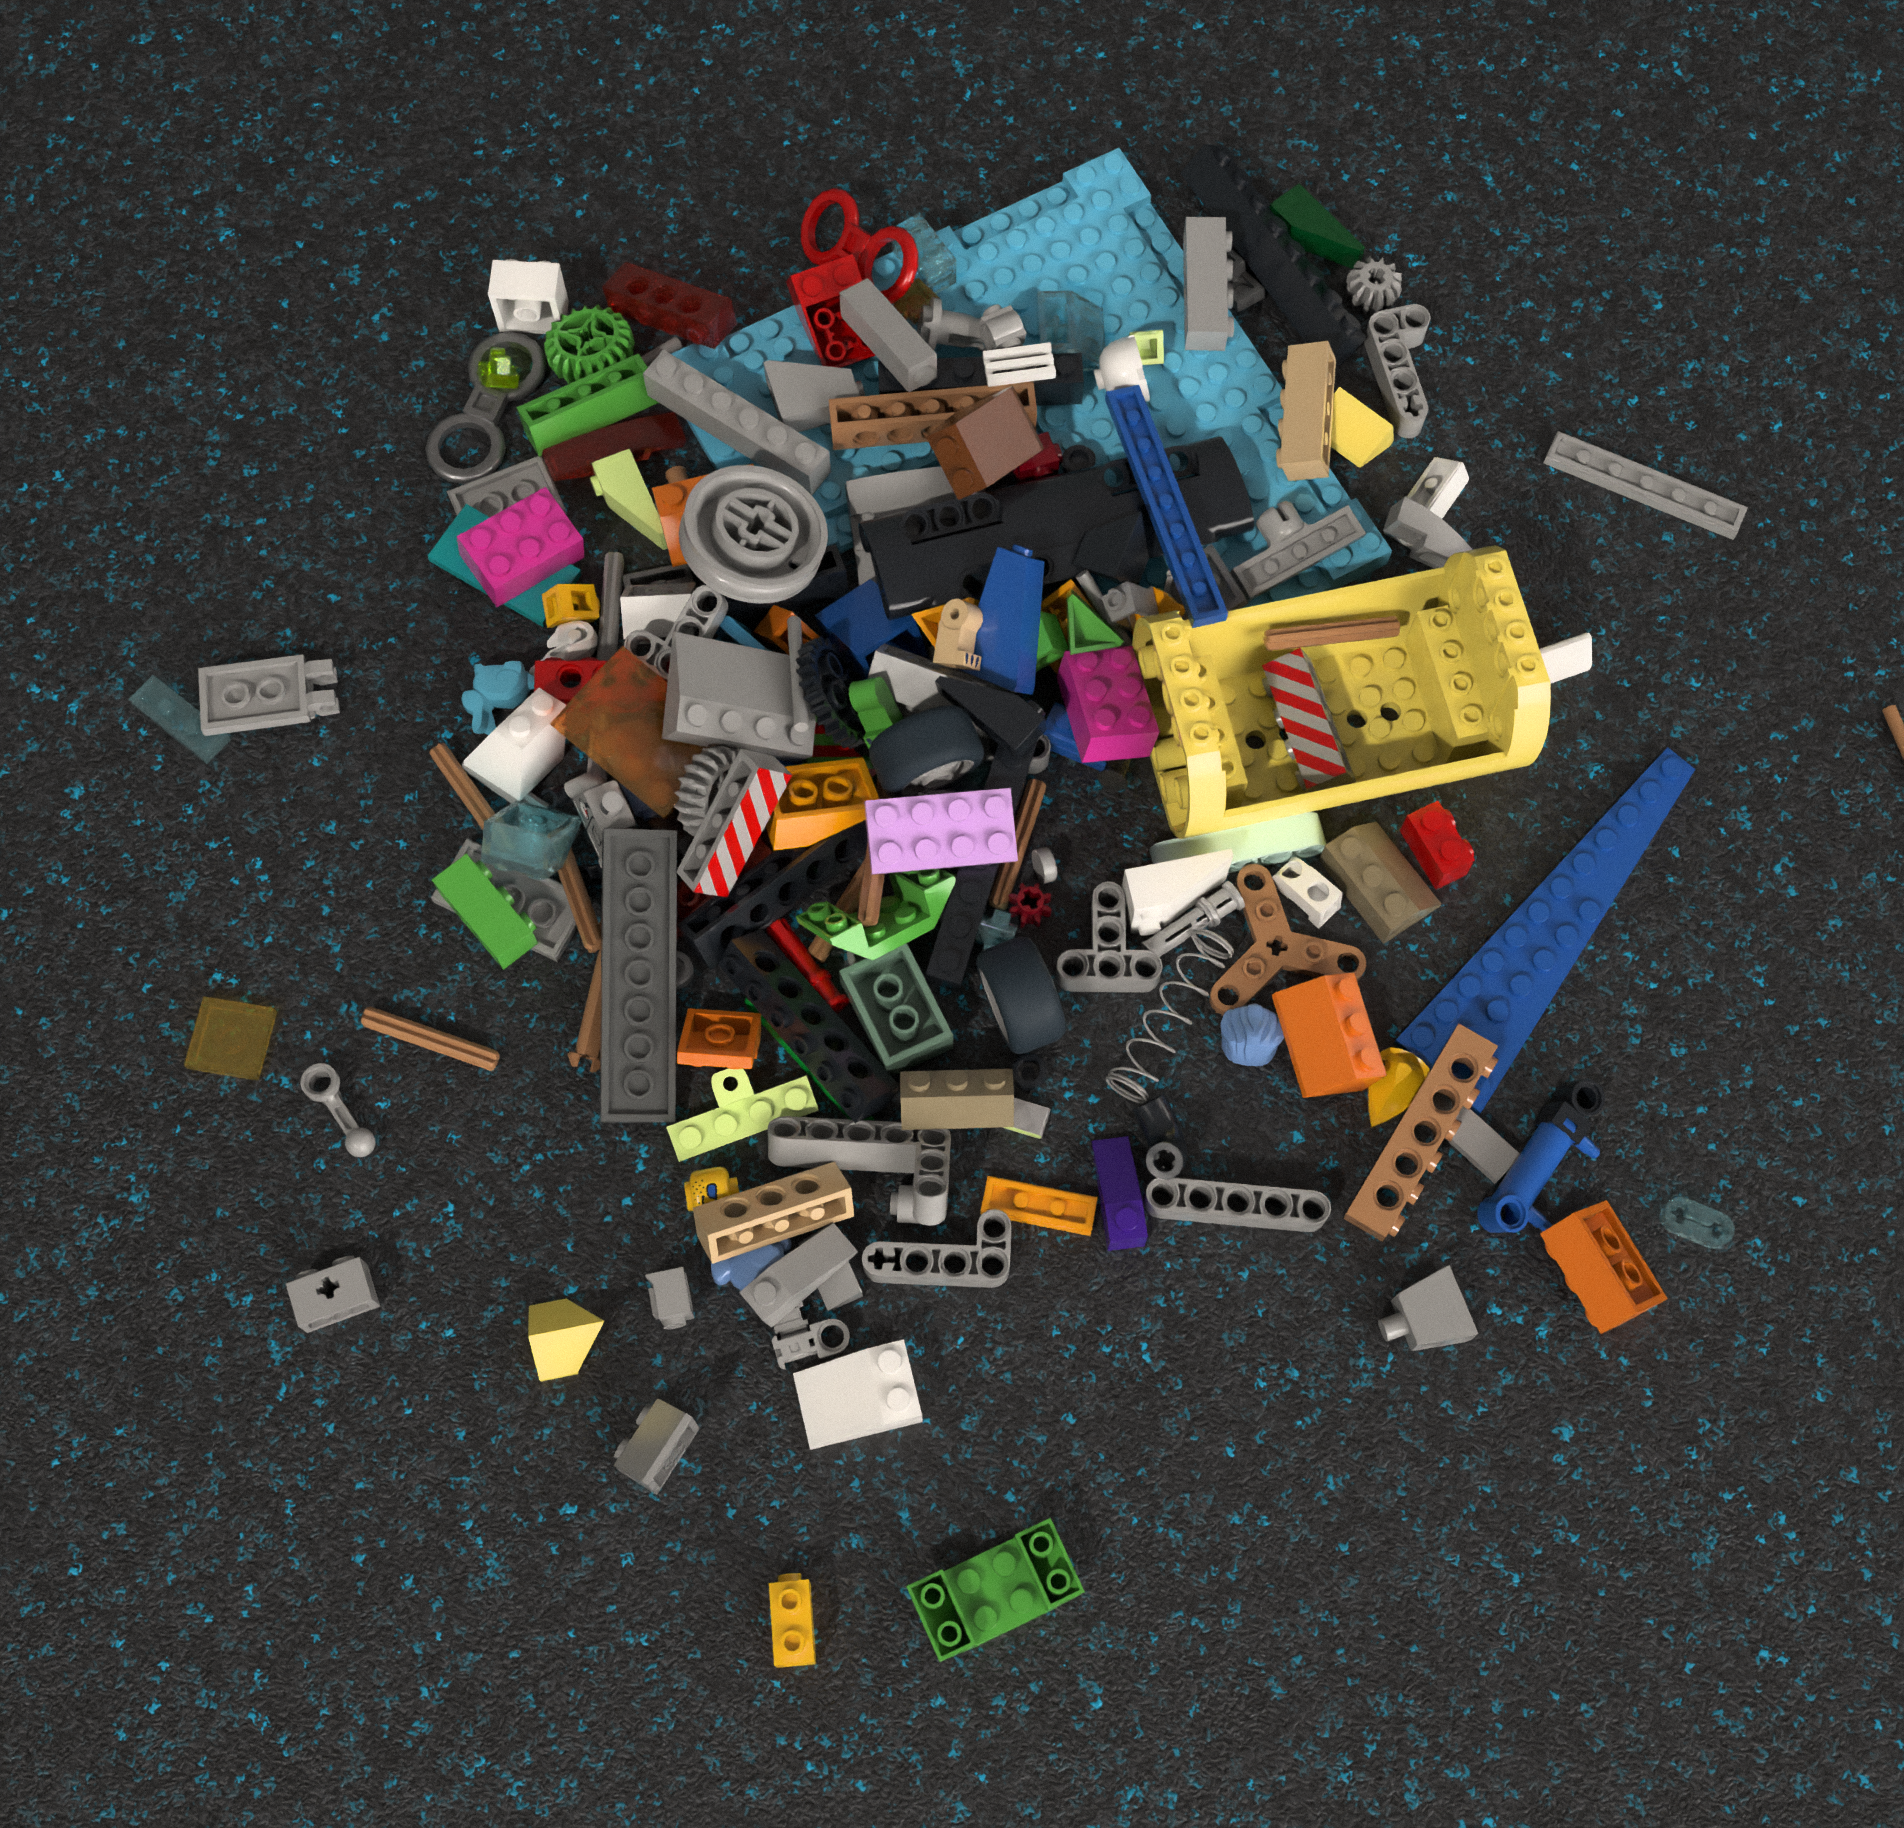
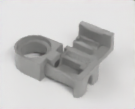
(799, 1342)

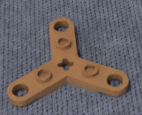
(1268, 923)

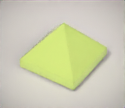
(1150, 346)

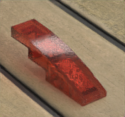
(643, 436)

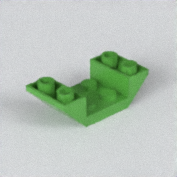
(902, 917)
(995, 1591)

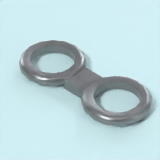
(485, 408)

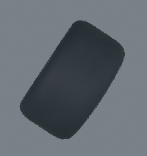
(926, 751)
(1021, 995)

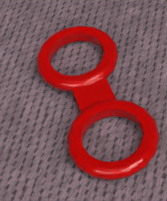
(858, 242)

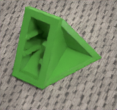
(1086, 628)

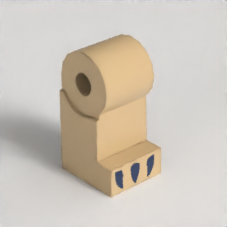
(958, 635)

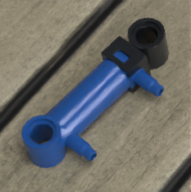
(1558, 1127)

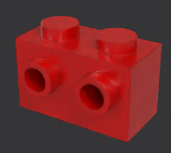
(1437, 844)

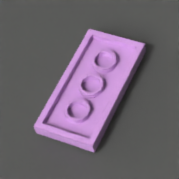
(940, 831)

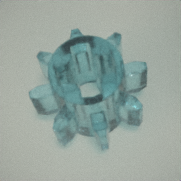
(996, 929)

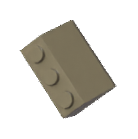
(1378, 880)
(957, 1099)

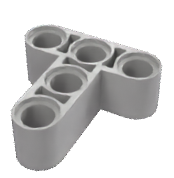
(689, 617)
(1108, 953)

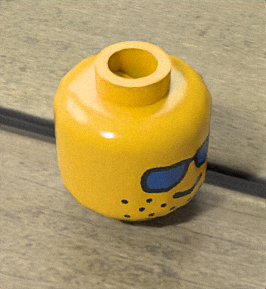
(708, 1186)

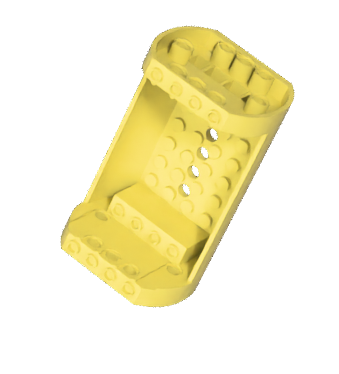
(1456, 674)

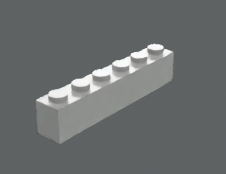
(736, 421)

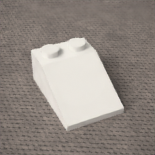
(1167, 889)
(858, 1395)

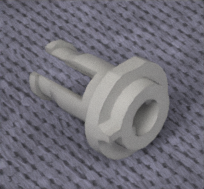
(948, 327)

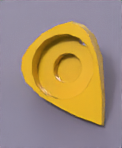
(1397, 1089)

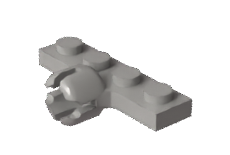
(1294, 546)

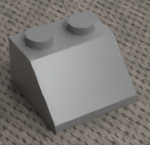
(656, 1445)

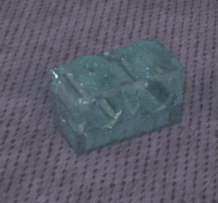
(935, 260)

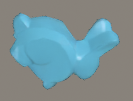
(496, 688)

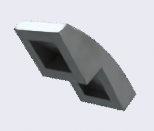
(1245, 288)

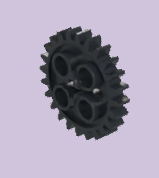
(827, 683)

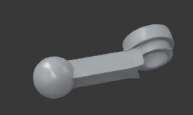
(358, 1140)

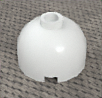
(1121, 367)

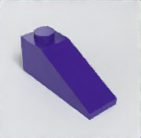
(1119, 1194)

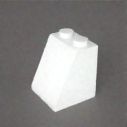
(521, 747)

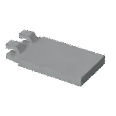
(265, 694)

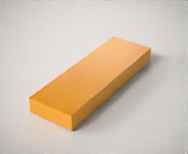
(1040, 1205)

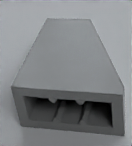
(804, 391)

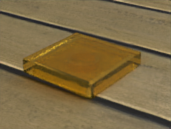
(230, 1038)

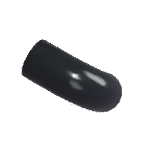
(1164, 1137)

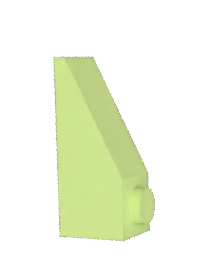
(627, 494)

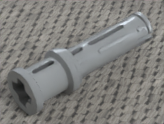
(1209, 914)

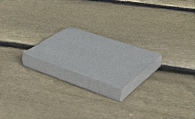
(505, 488)

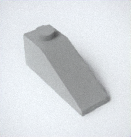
(798, 1274)

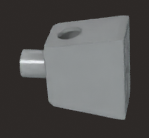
(1430, 1314)

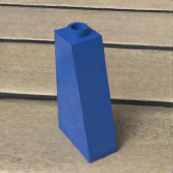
(1010, 620)

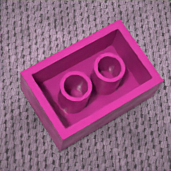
(520, 546)
(1107, 704)

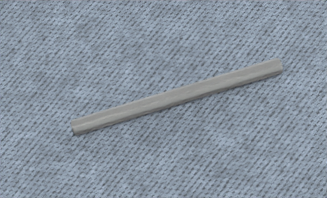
(609, 619)

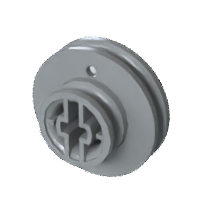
(747, 528)

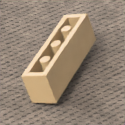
(1307, 411)

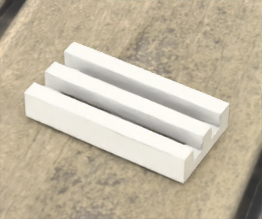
(1018, 359)

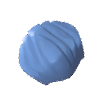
(1250, 1035)

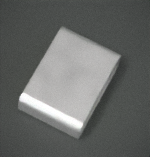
(1029, 1118)

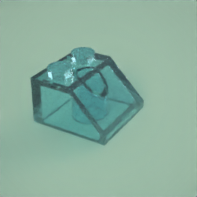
(528, 839)

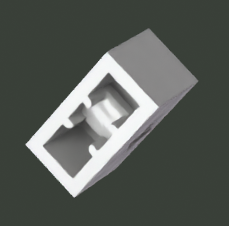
(352, 1297)

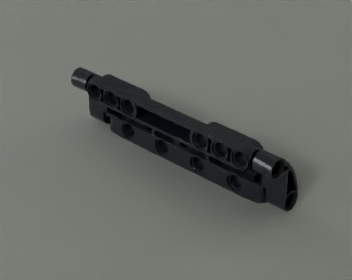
(1046, 518)

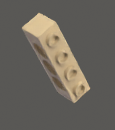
(773, 1212)

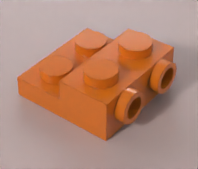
(719, 1039)

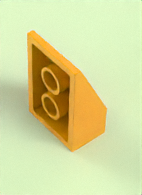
(820, 802)

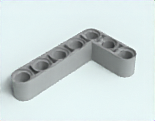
(869, 1147)

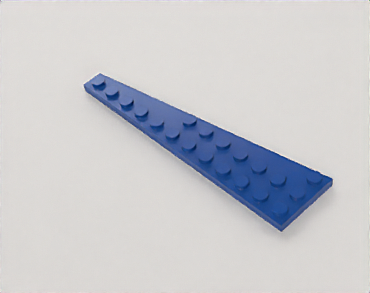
(1529, 956)

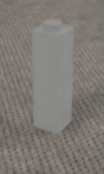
(888, 335)

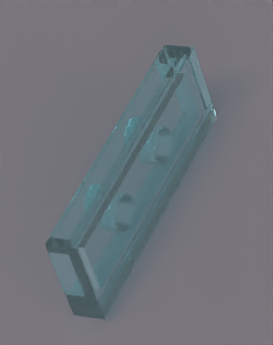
(177, 718)

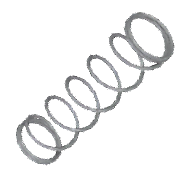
(1201, 946)

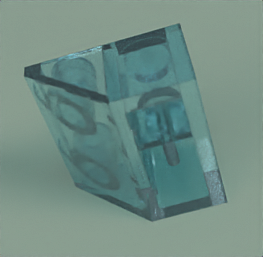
(1071, 325)

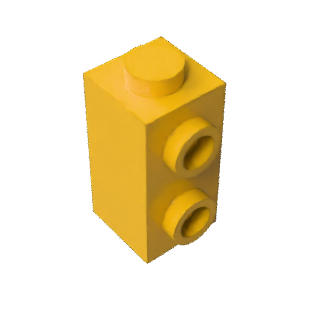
(792, 1621)

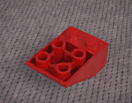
(818, 307)

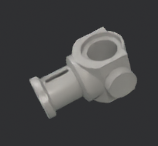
(1001, 328)

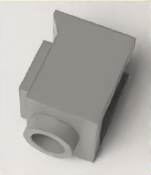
(1125, 601)
(670, 1297)

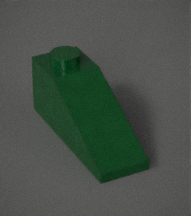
(1316, 228)

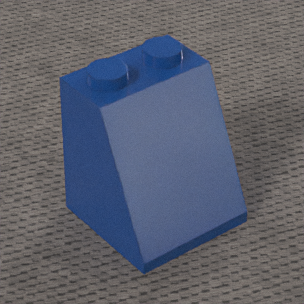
(861, 627)

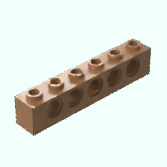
(909, 415)
(1463, 1048)

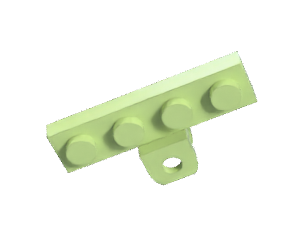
(739, 1113)

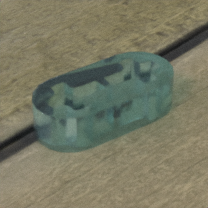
(1700, 1215)

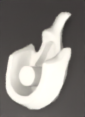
(572, 642)

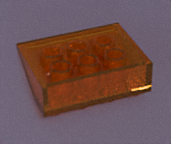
(621, 727)

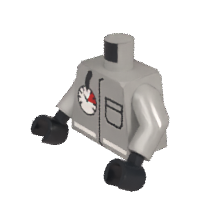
(599, 806)

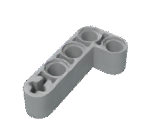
(1389, 375)
(937, 1255)

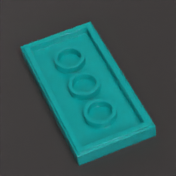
(446, 556)

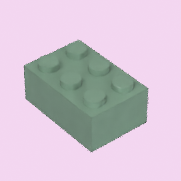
(896, 1010)

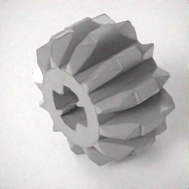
(1373, 285)

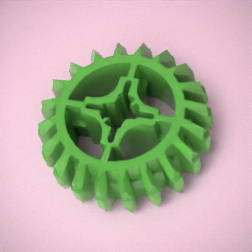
(587, 342)

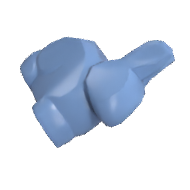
(749, 1265)

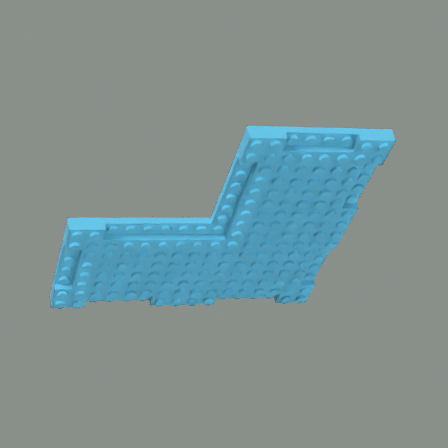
(1113, 249)

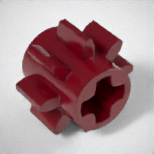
(1024, 912)

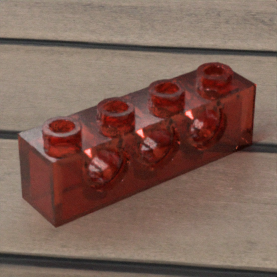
(670, 305)

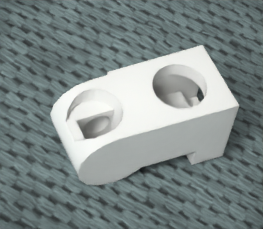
(1308, 890)

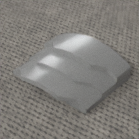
(896, 493)

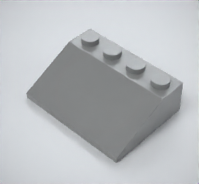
(733, 699)

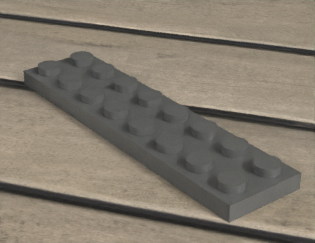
(638, 976)

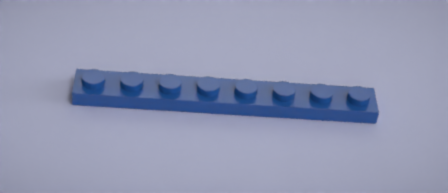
(1166, 507)

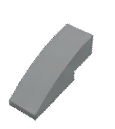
(1428, 533)

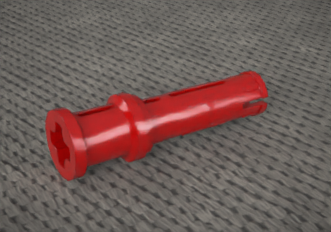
(798, 954)

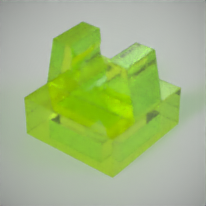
(498, 370)

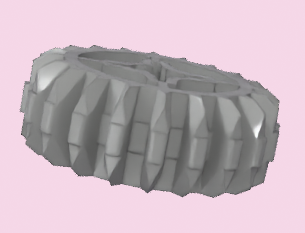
(702, 784)

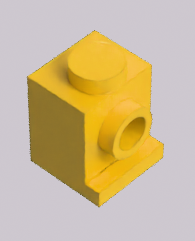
(570, 603)

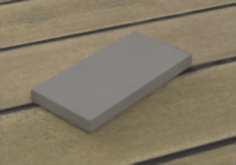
(540, 899)

